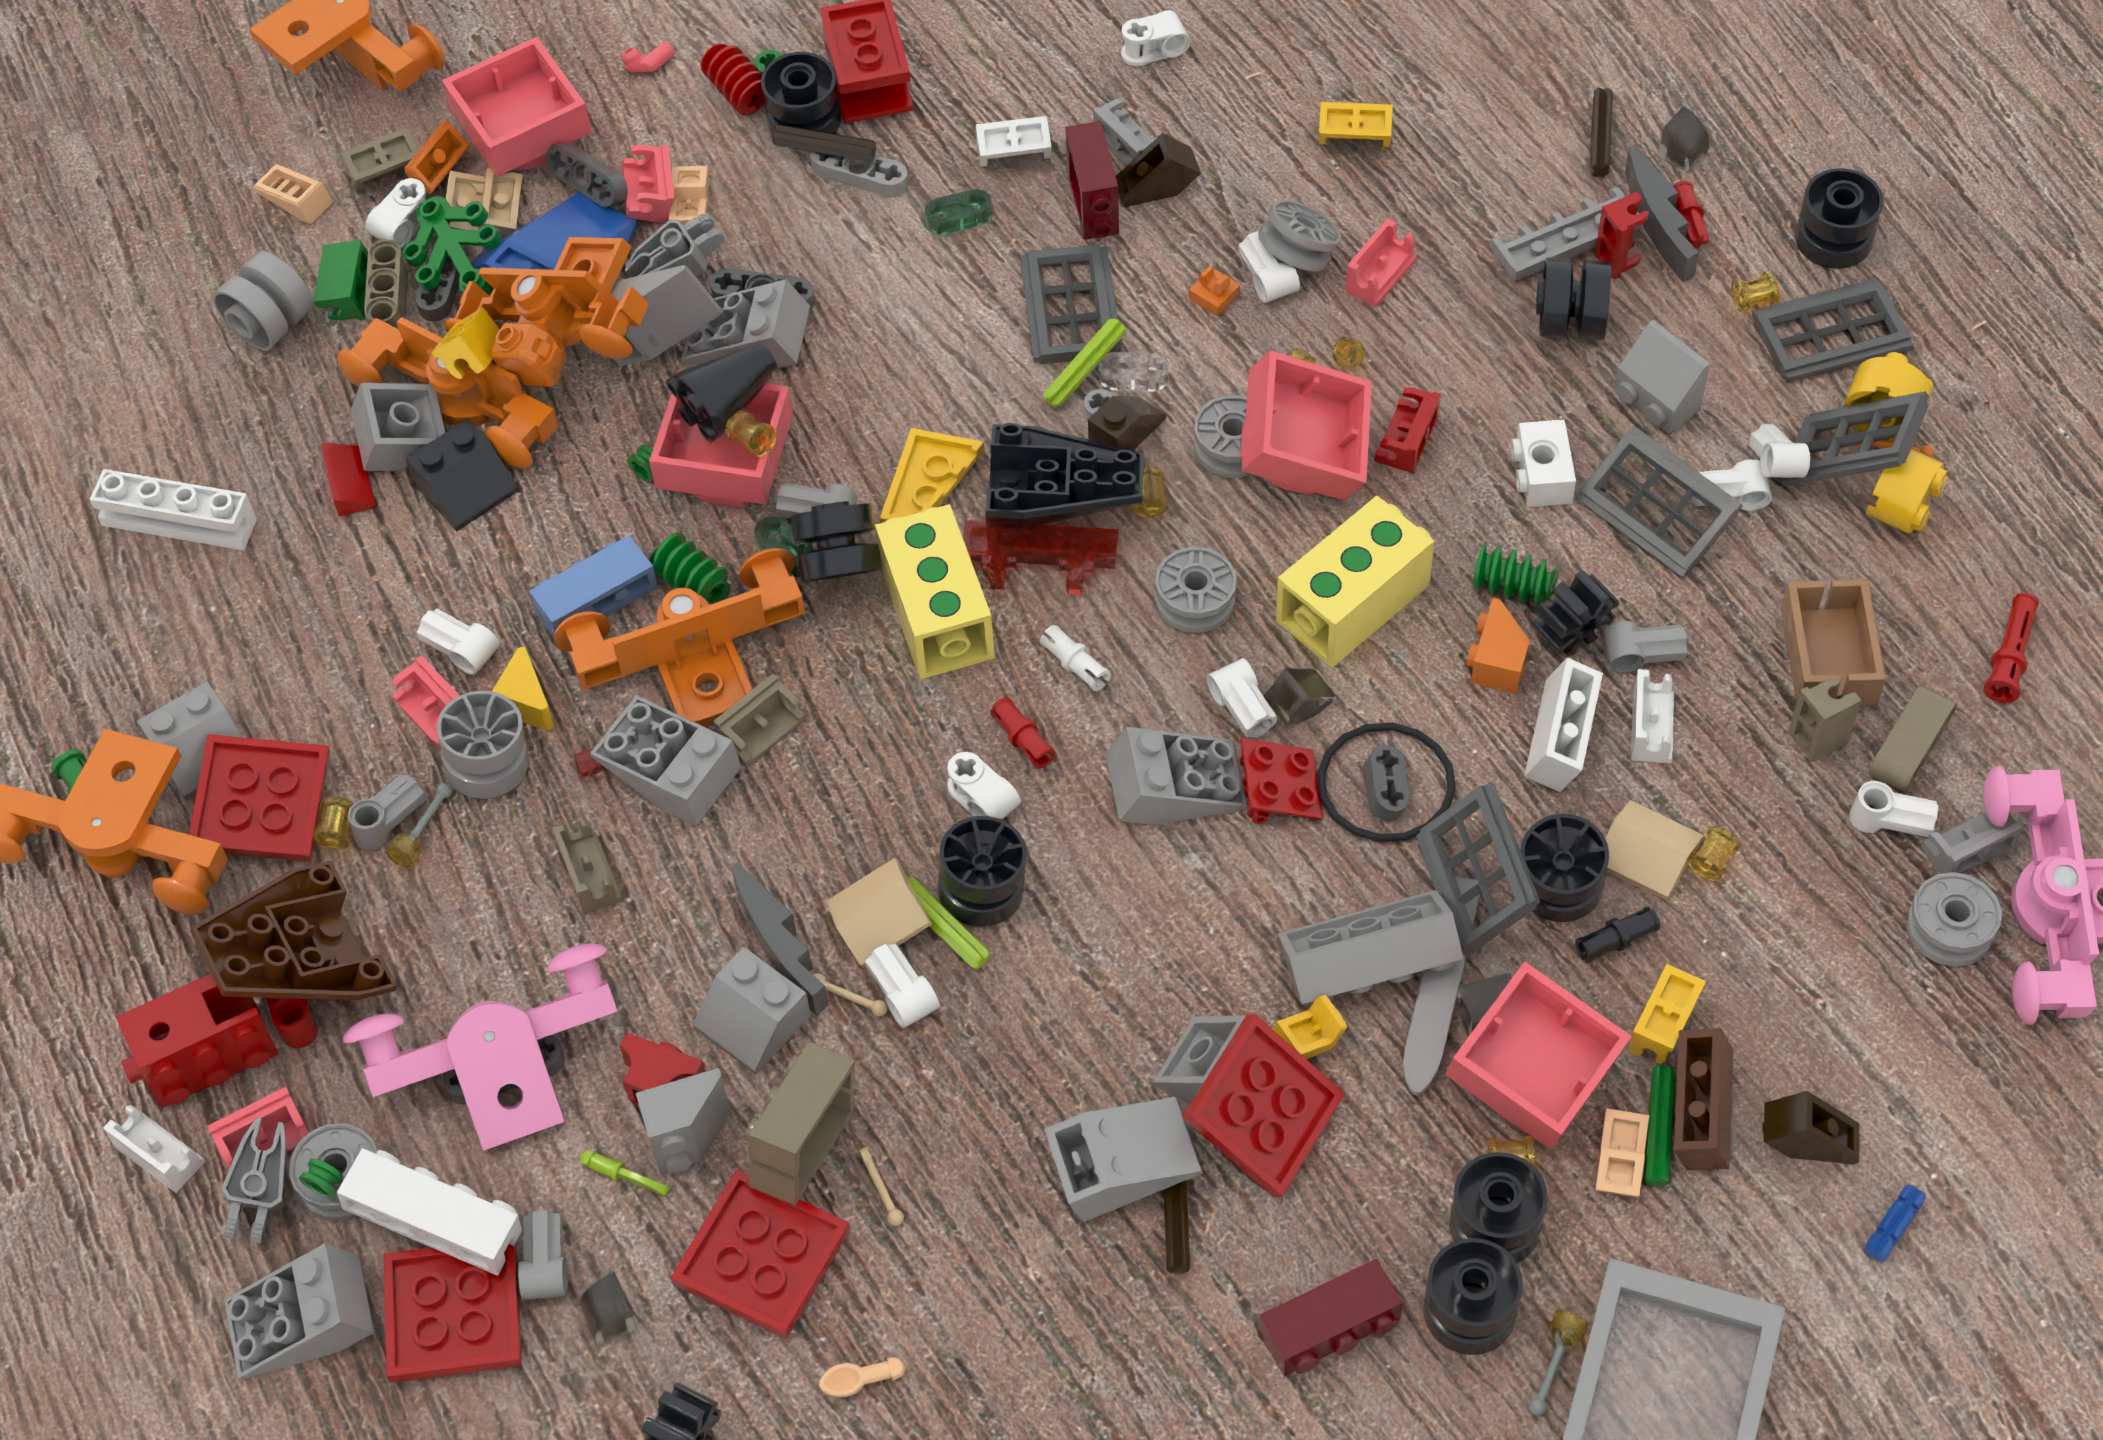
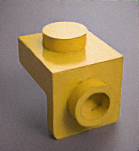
(1314, 1029)

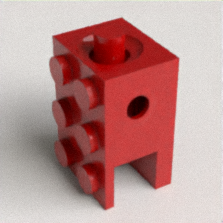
(867, 59)
(193, 1040)

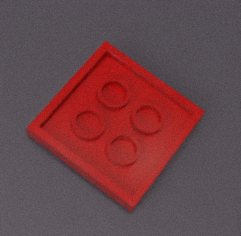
(260, 796)
(1263, 1105)
(760, 1255)
(449, 1315)

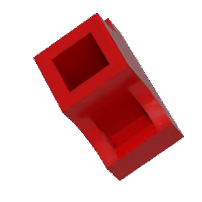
(654, 1064)

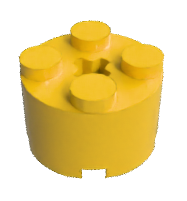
(1884, 379)
(1906, 491)

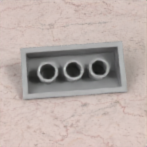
(1371, 947)

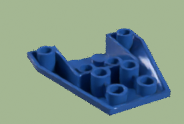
(543, 239)

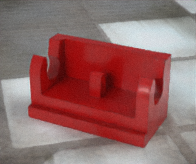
(1617, 233)
(1409, 430)

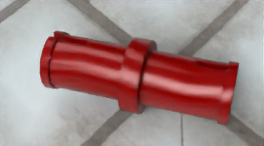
(1022, 732)

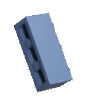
(595, 584)

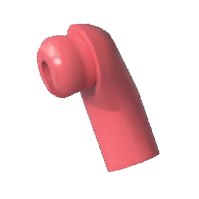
(649, 62)

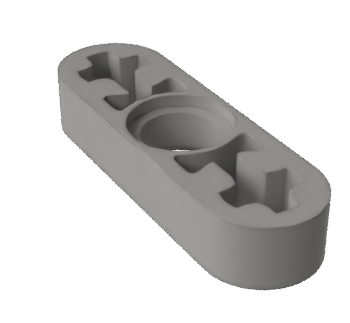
(869, 180)

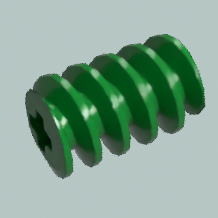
(689, 568)
(1515, 576)

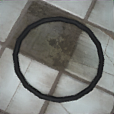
(1383, 727)

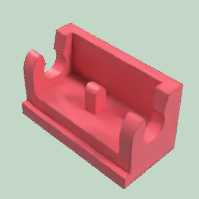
(649, 183)
(1380, 264)
(423, 696)
(271, 1109)

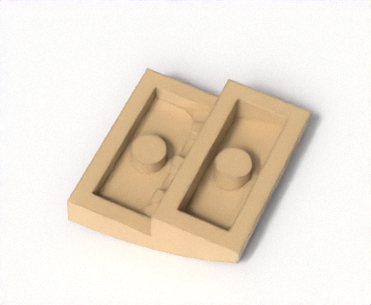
(497, 195)

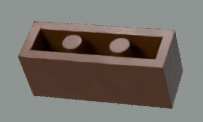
(1703, 1099)

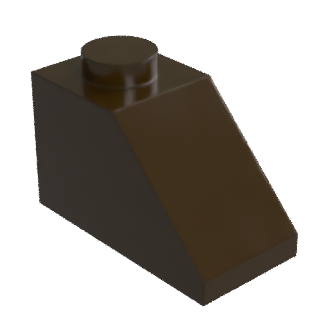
(1157, 172)
(1124, 422)
(1810, 1129)

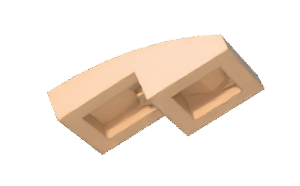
(690, 192)
(1622, 1153)

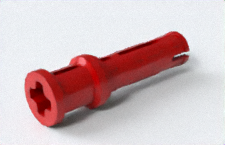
(2009, 661)

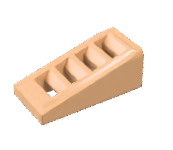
(296, 194)

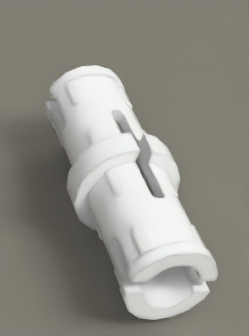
(1075, 657)

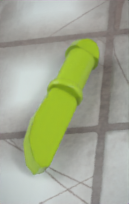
(617, 1170)

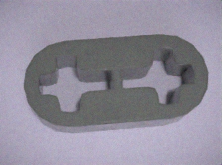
(1393, 782)

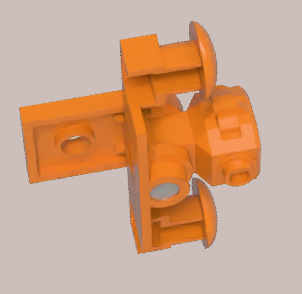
(557, 309)

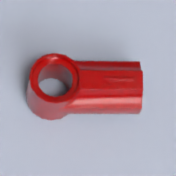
(285, 1012)

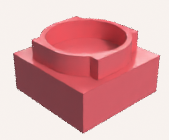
(517, 107)
(1306, 427)
(720, 469)
(1537, 1055)

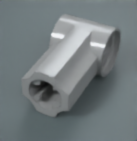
(798, 499)
(1633, 646)
(385, 811)
(544, 1268)

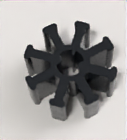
(1575, 613)
(682, 1416)

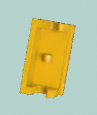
(1355, 121)
(468, 340)
(1666, 1013)

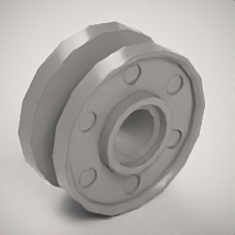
(1299, 235)
(1219, 435)
(1200, 608)
(1949, 940)
(336, 1146)

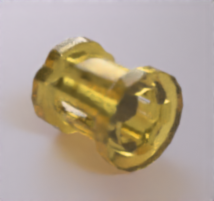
(1755, 291)
(756, 436)
(1154, 501)
(334, 823)
(1714, 853)
(1521, 1148)

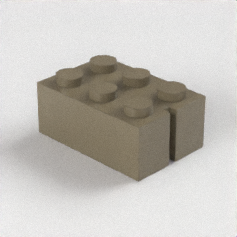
(800, 1122)

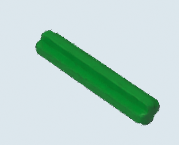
(1660, 1126)

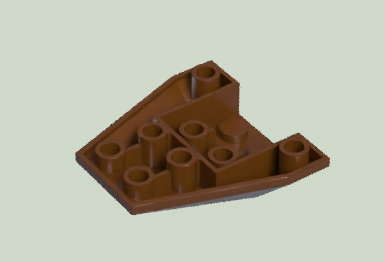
(290, 942)

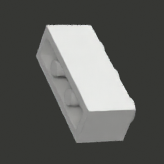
(1563, 725)

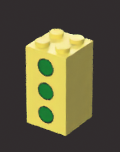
(1354, 580)
(935, 591)

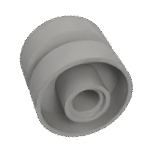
(263, 300)
(482, 744)

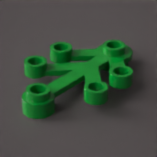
(435, 216)

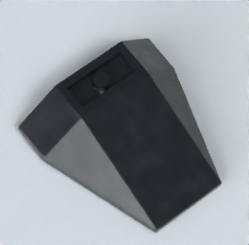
(1056, 477)

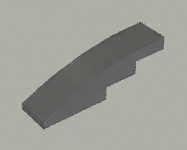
(1664, 223)
(775, 931)

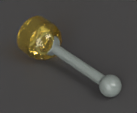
(406, 847)
(1566, 1331)

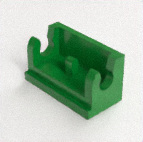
(342, 280)

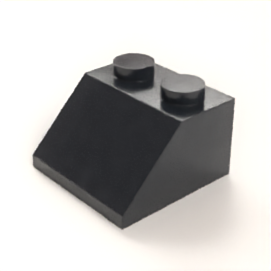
(461, 475)

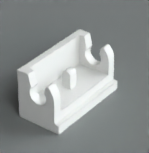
(1013, 138)
(1652, 719)
(154, 1149)

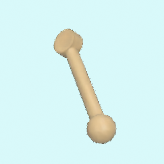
(878, 1007)
(895, 1216)

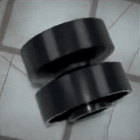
(801, 93)
(1839, 218)
(1563, 298)
(834, 531)
(1566, 866)
(982, 870)
(1499, 1201)
(1472, 1296)

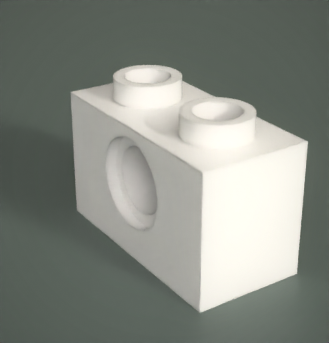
(1555, 478)

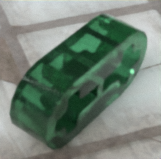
(958, 211)
(776, 525)

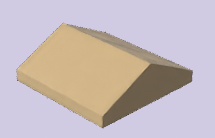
(1649, 849)
(878, 911)

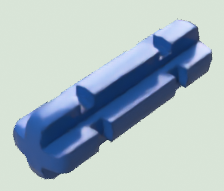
(1894, 1223)

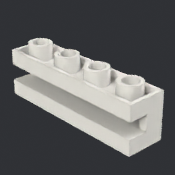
(173, 509)
(430, 1210)

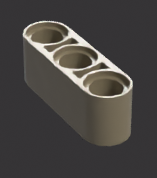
(386, 283)
(1912, 738)

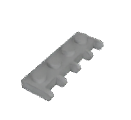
(1558, 240)

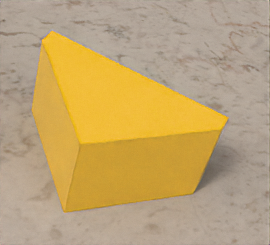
(523, 688)

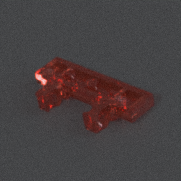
(1068, 547)

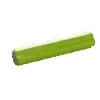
(1084, 363)
(951, 929)

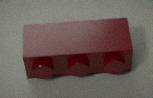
(1330, 1318)

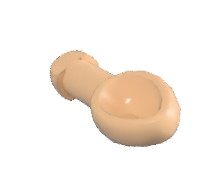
(849, 1378)

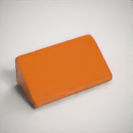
(437, 156)

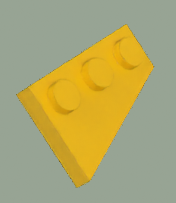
(929, 471)

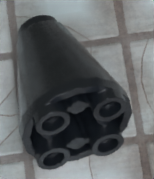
(721, 388)

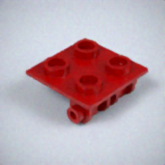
(1279, 780)

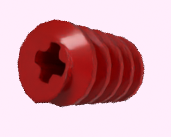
(734, 77)

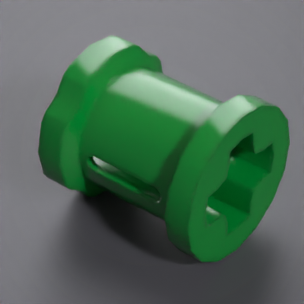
(69, 766)

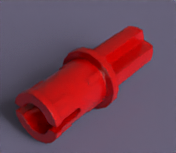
(1692, 212)

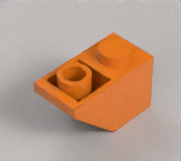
(1501, 652)

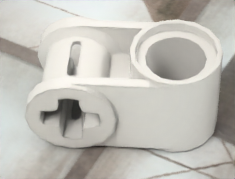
(1156, 36)
(395, 215)
(979, 787)

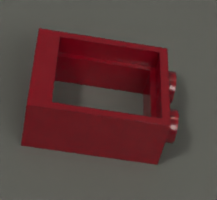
(1092, 180)

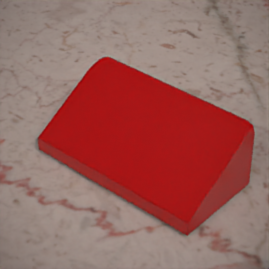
(347, 478)

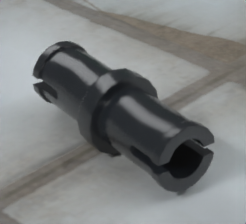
(1617, 934)

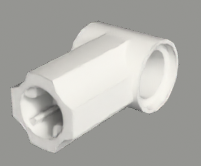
(1270, 274)
(1778, 454)
(1743, 483)
(465, 645)
(1238, 690)
(1892, 811)
(905, 992)

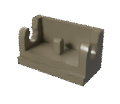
(378, 157)
(760, 719)
(1823, 722)
(587, 867)

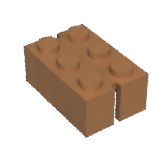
(1833, 640)

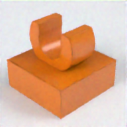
(1214, 291)

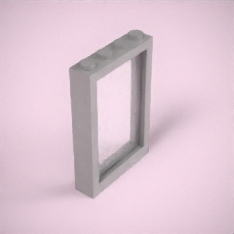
(1673, 1361)

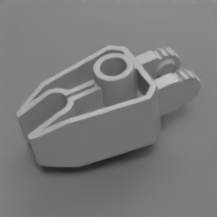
(677, 246)
(256, 1180)

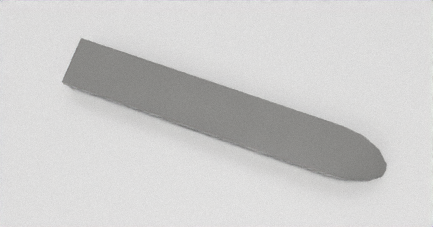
(1434, 1014)

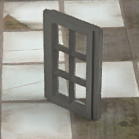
(1036, 298)
(1826, 301)
(1910, 406)
(1680, 473)
(1510, 856)

